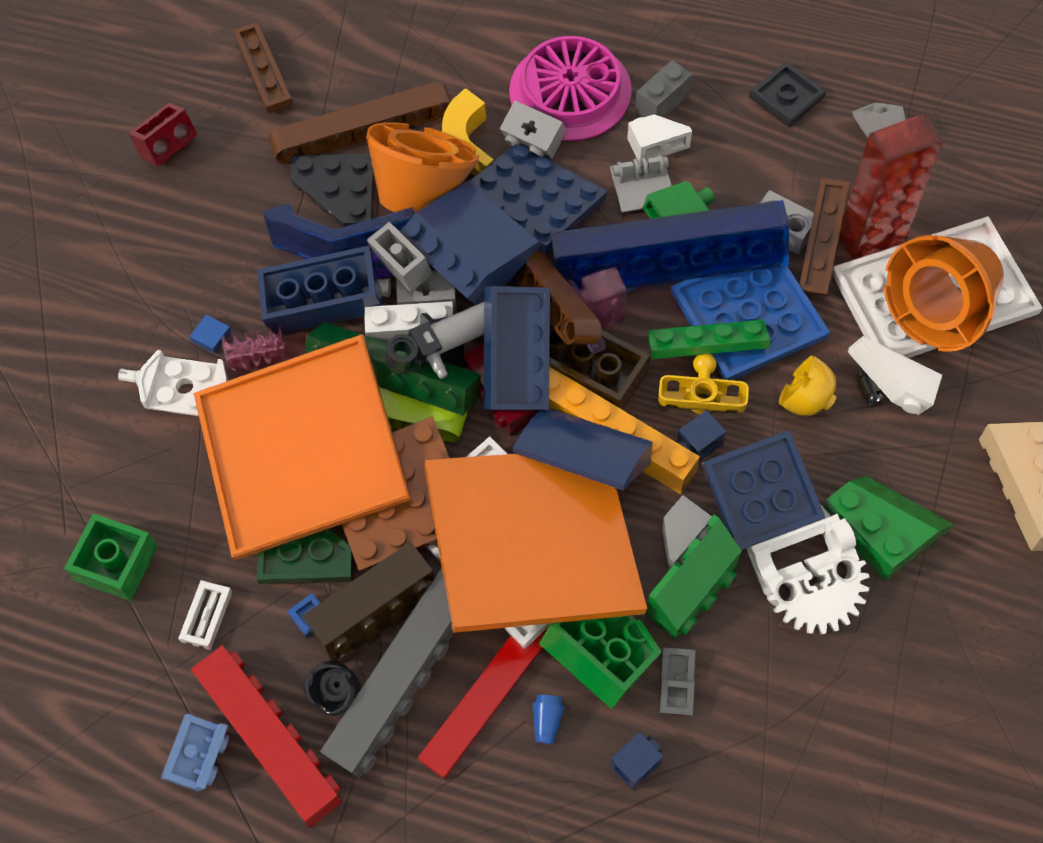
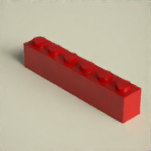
(266, 735)

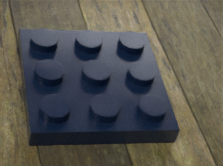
(763, 490)

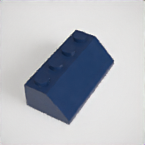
(319, 290)

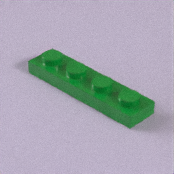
(708, 339)

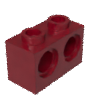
(163, 134)

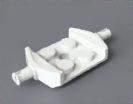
(163, 376)

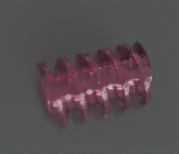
(254, 349)

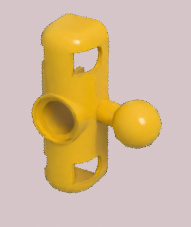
(714, 388)

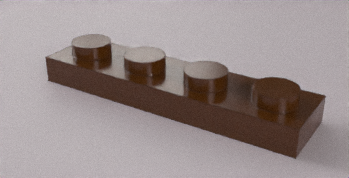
(263, 67)
(824, 236)

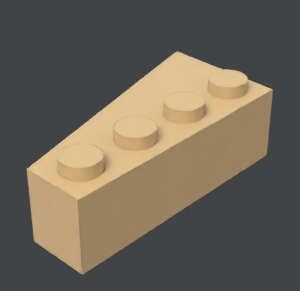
(1018, 461)

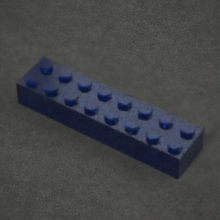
(678, 245)

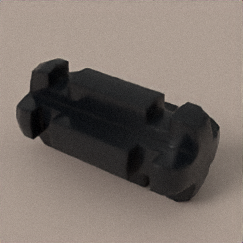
(869, 389)

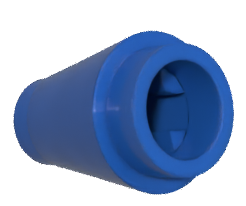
(547, 717)

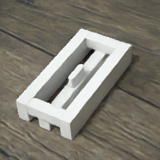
(197, 640)

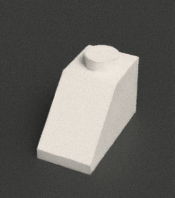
(657, 136)

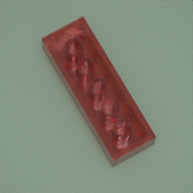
(889, 186)

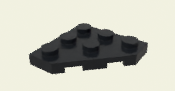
(337, 184)

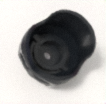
(324, 693)

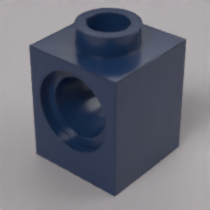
(702, 435)
(637, 760)

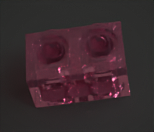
(605, 296)

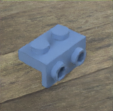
(195, 753)

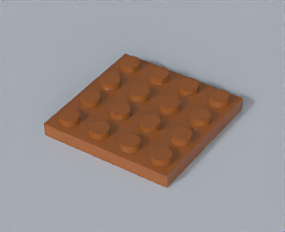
(386, 531)

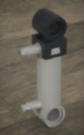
(429, 341)

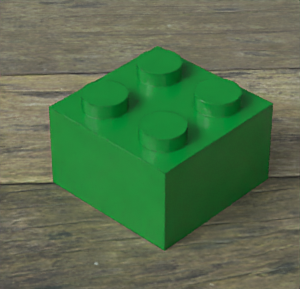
(111, 557)

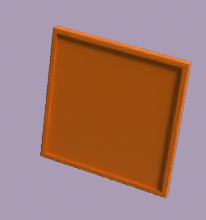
(300, 447)
(529, 544)

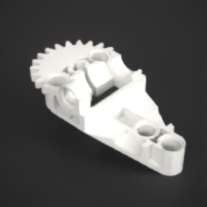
(829, 597)

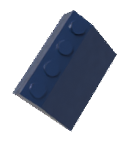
(470, 241)

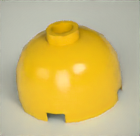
(810, 389)

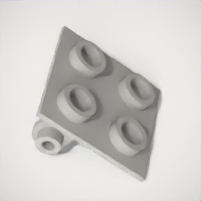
(639, 179)

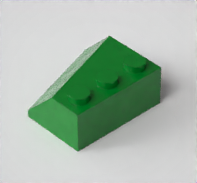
(885, 524)
(693, 585)
(603, 653)

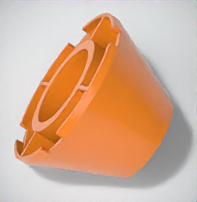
(416, 165)
(929, 303)

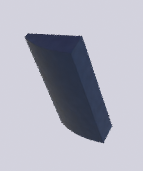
(516, 348)
(584, 448)

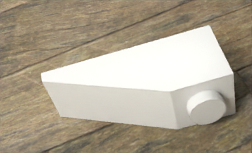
(898, 377)

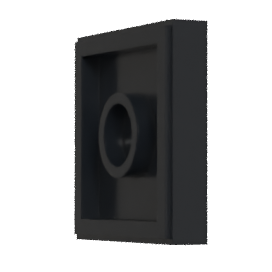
(787, 94)

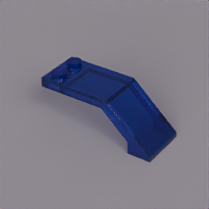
(314, 240)

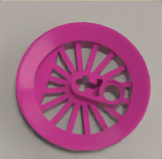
(574, 84)

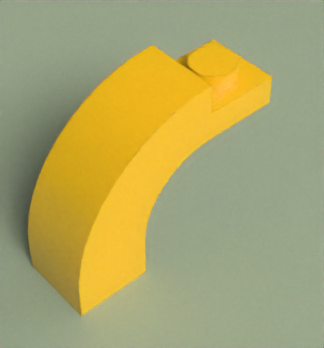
(462, 118)

